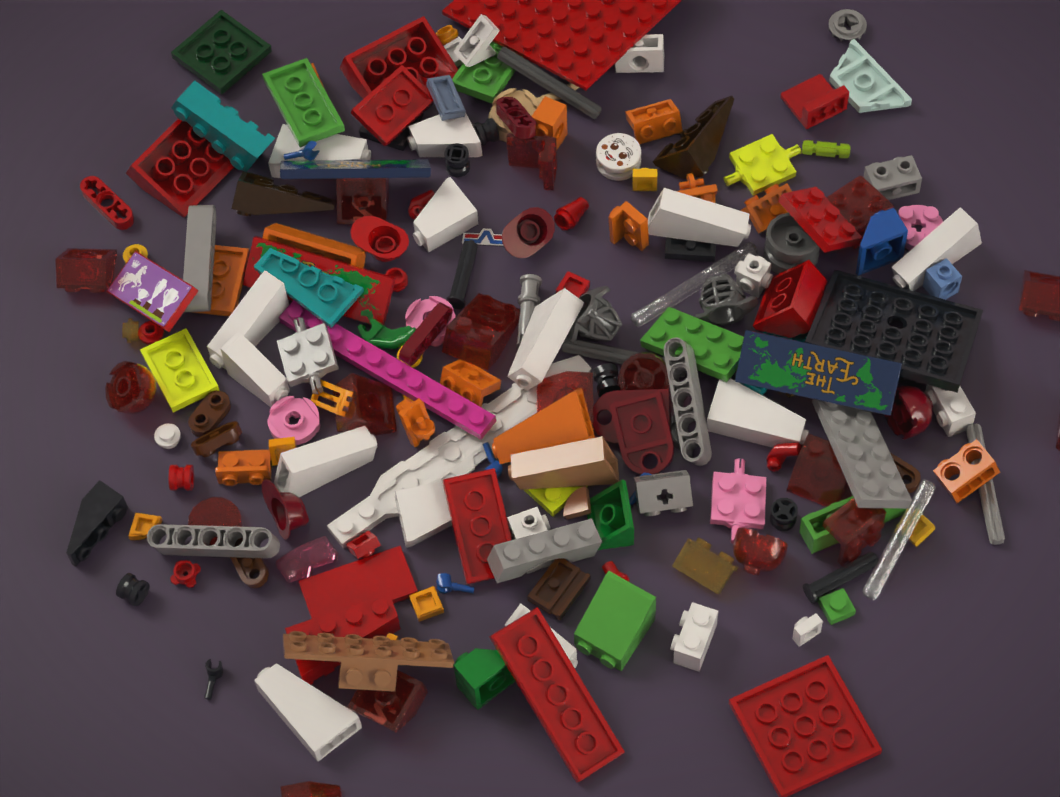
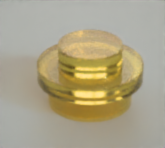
(130, 330)

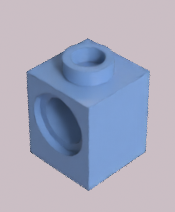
(942, 280)

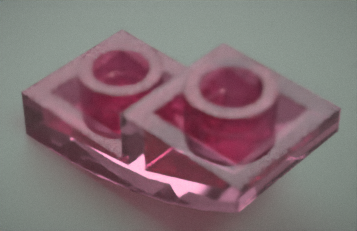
(301, 560)

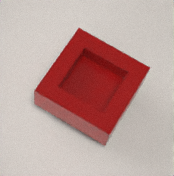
(574, 284)
(363, 545)

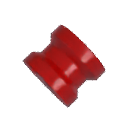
(181, 477)

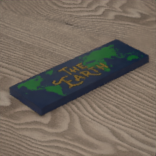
(355, 169)
(818, 372)

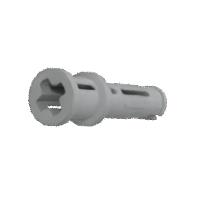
(527, 300)

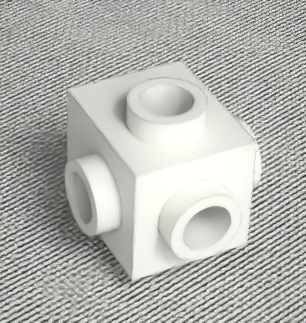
(753, 274)

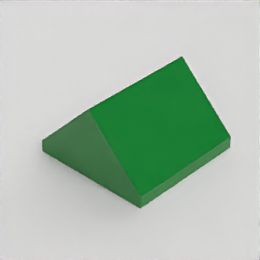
(613, 516)

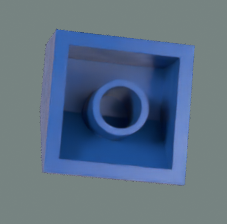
(882, 241)

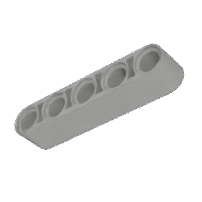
(200, 255)
(679, 393)
(203, 535)

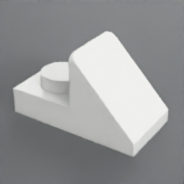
(476, 43)

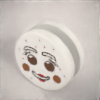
(618, 156)

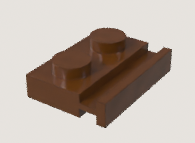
(559, 587)

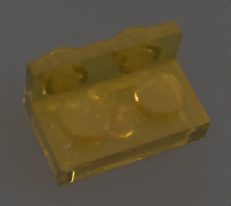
(705, 565)

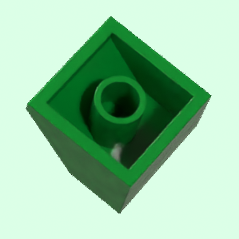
(481, 675)

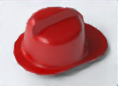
(379, 238)

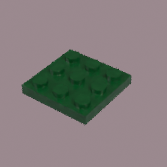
(221, 51)

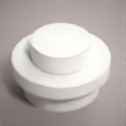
(167, 436)

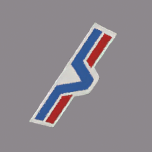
(485, 237)

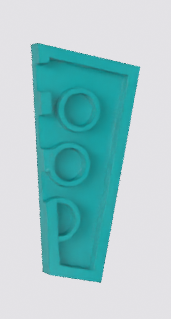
(316, 291)

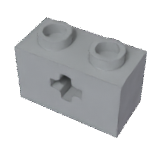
(651, 486)

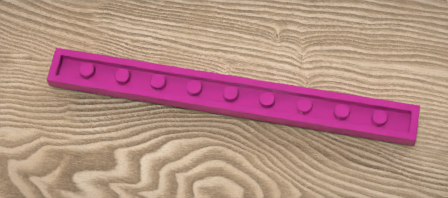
(398, 375)

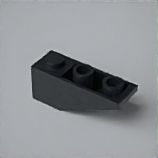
(95, 517)

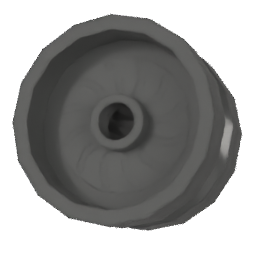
(788, 244)

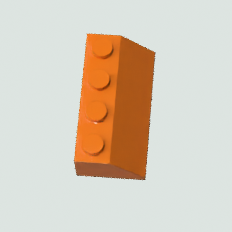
(315, 244)

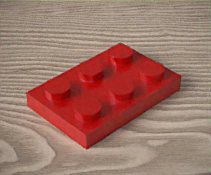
(393, 105)
(820, 219)

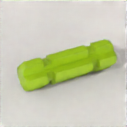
(826, 149)

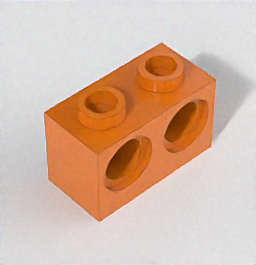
(970, 476)

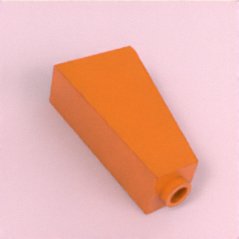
(554, 425)

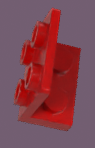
(815, 101)

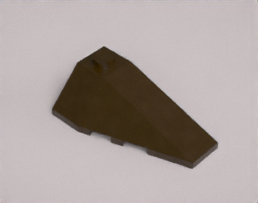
(697, 143)
(260, 196)

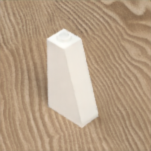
(331, 148)
(697, 220)
(950, 240)
(253, 316)
(544, 337)
(752, 417)
(324, 461)
(422, 512)
(308, 712)

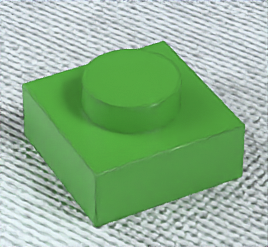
(837, 606)

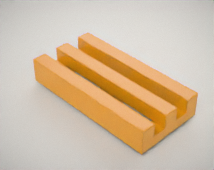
(341, 400)

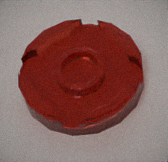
(215, 512)

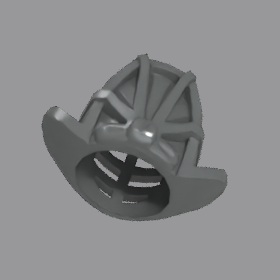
(724, 301)
(596, 318)

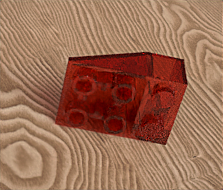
(481, 331)

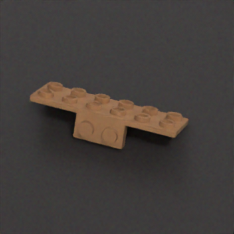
(366, 661)

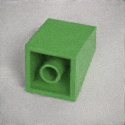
(615, 621)

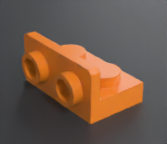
(654, 121)
(767, 207)
(628, 223)
(469, 381)
(243, 467)

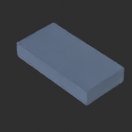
(445, 97)

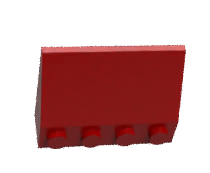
(411, 46)
(179, 168)

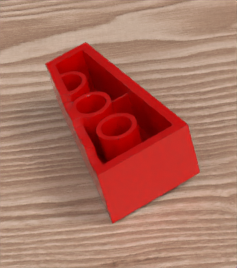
(366, 619)

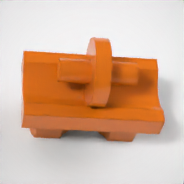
(691, 188)
(415, 420)

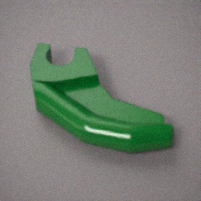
(384, 337)

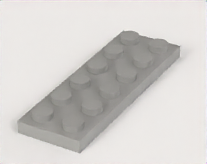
(863, 456)

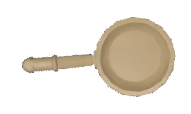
(527, 100)

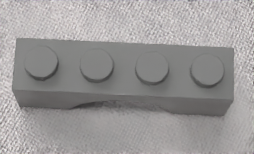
(520, 555)

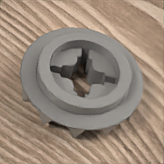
(854, 20)

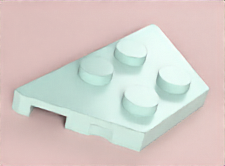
(867, 82)

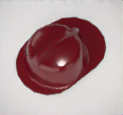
(528, 232)
(285, 508)

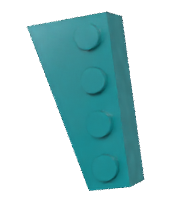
(221, 126)

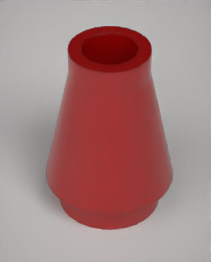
(570, 214)

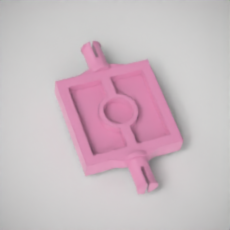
(738, 499)

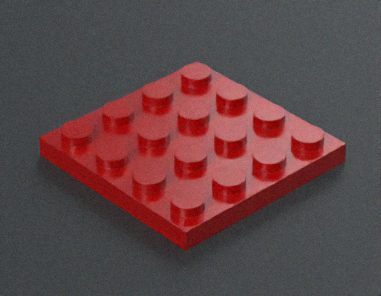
(804, 726)

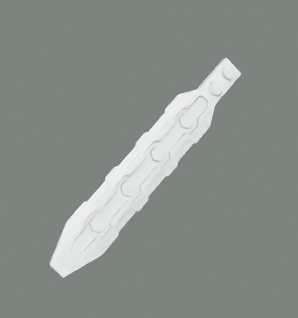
(445, 457)

